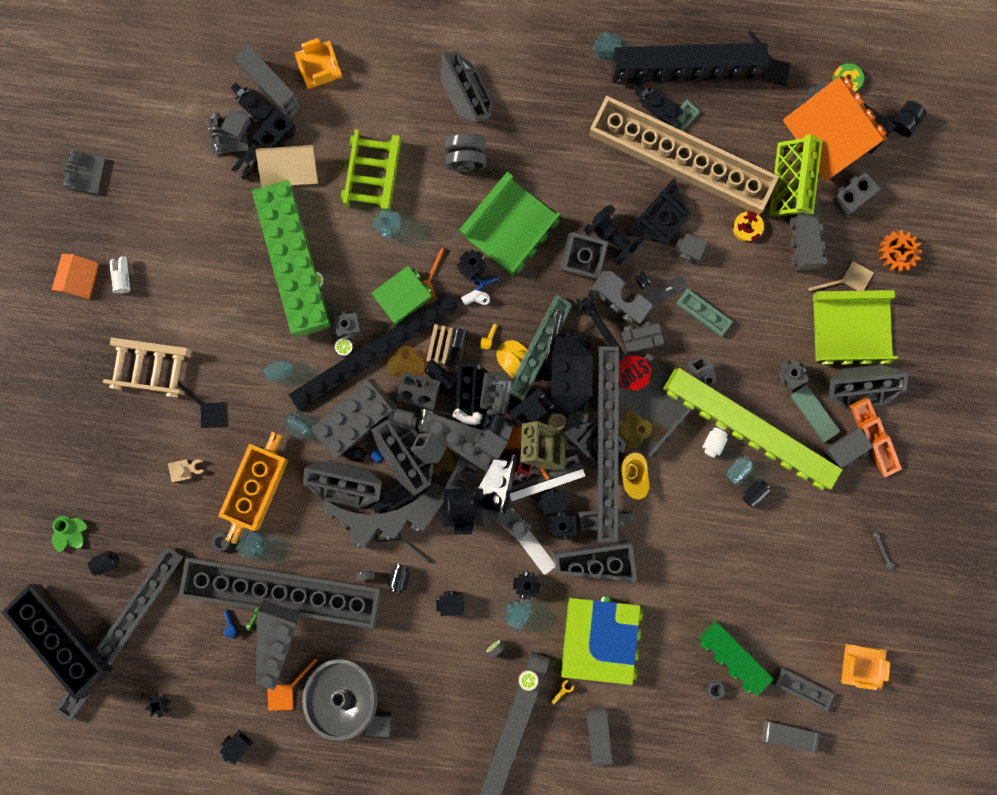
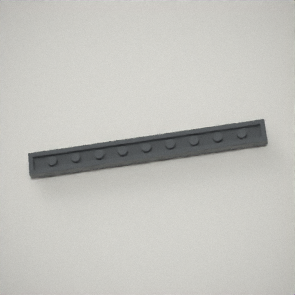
(608, 443)
(128, 620)

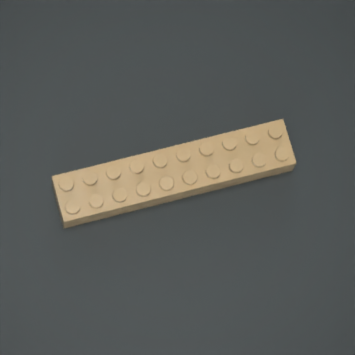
(683, 155)

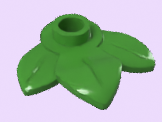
(70, 535)

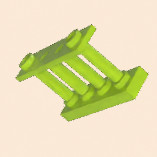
(389, 165)

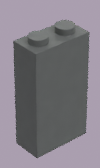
(267, 82)

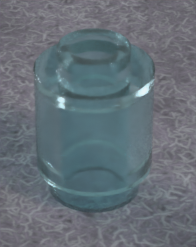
(278, 370)
(739, 470)

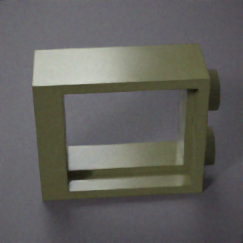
(554, 459)

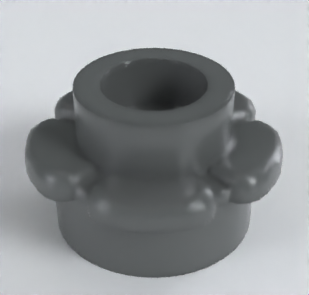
(720, 689)

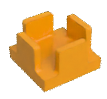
(317, 63)
(865, 667)

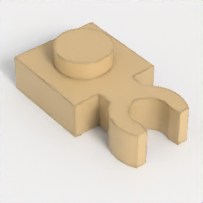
(183, 470)

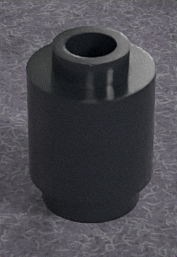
(756, 493)
(103, 563)
(399, 578)

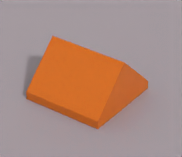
(75, 276)

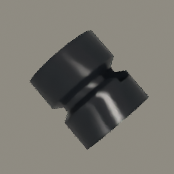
(908, 118)

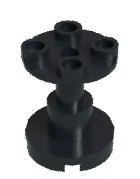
(609, 229)

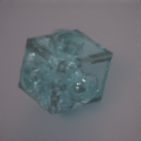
(390, 229)

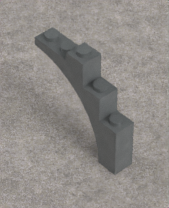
(365, 526)

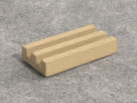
(433, 338)

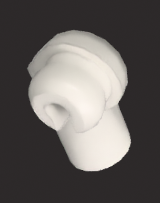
(476, 296)
(466, 419)

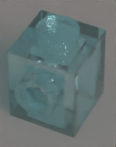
(605, 45)
(252, 545)
(517, 613)

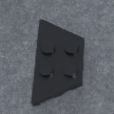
(662, 216)
(585, 440)

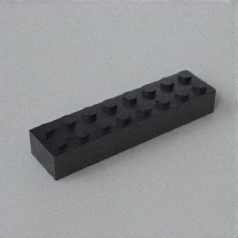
(689, 63)

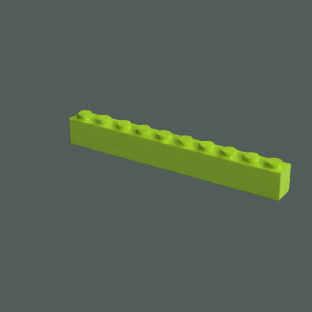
(752, 429)

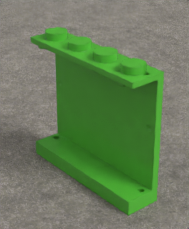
(509, 225)

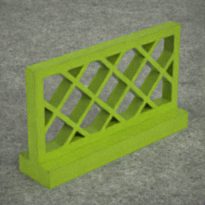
(807, 176)

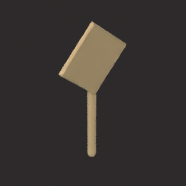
(855, 277)

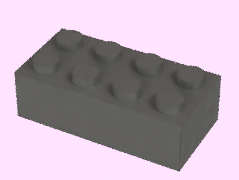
(354, 418)

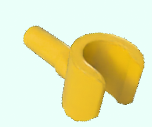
(487, 342)
(562, 691)

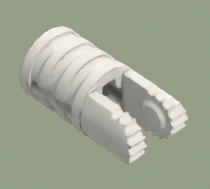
(119, 275)

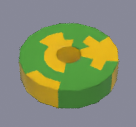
(851, 71)

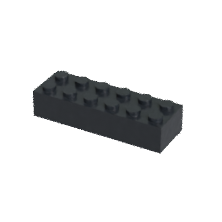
(57, 641)

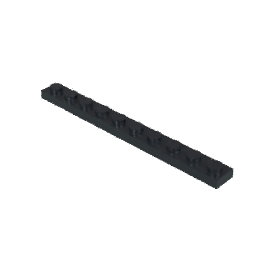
(373, 351)

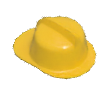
(510, 356)
(634, 475)

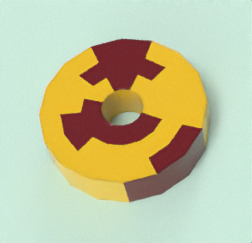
(754, 221)

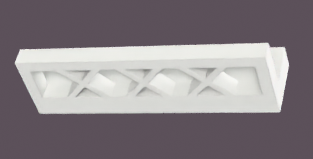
(548, 484)

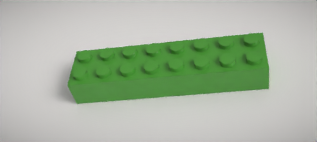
(291, 259)

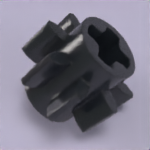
(152, 707)

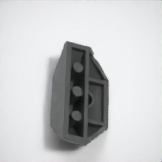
(465, 87)
(875, 382)
(394, 444)
(342, 483)

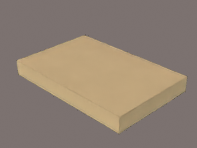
(287, 163)

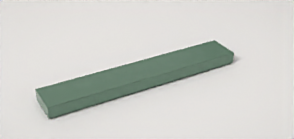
(537, 350)

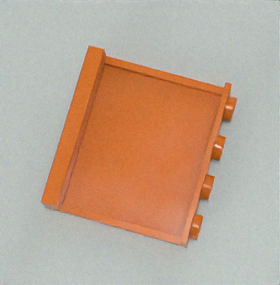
(841, 122)

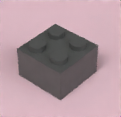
(583, 256)

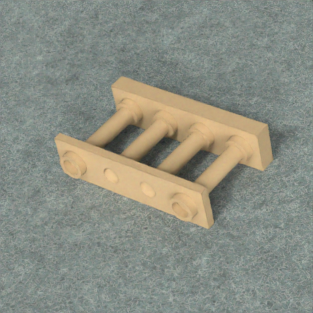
(141, 349)

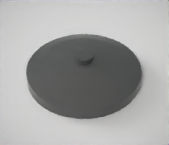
(339, 700)

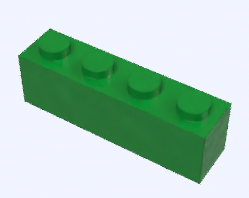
(738, 661)

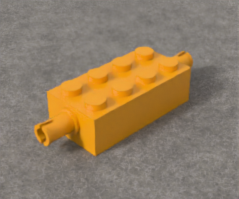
(253, 487)

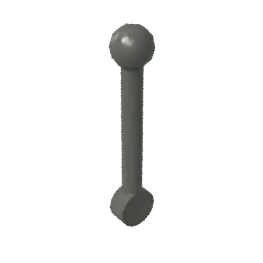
(889, 565)

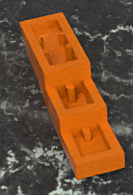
(871, 425)

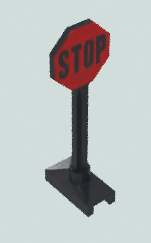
(633, 370)

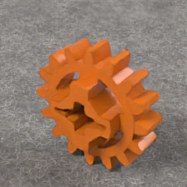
(906, 246)

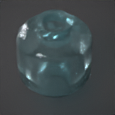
(298, 425)

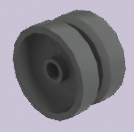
(465, 153)

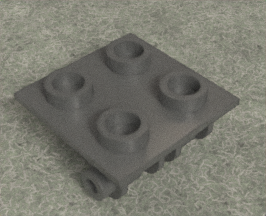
(221, 142)
(83, 172)

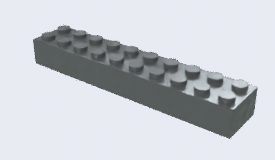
(310, 595)

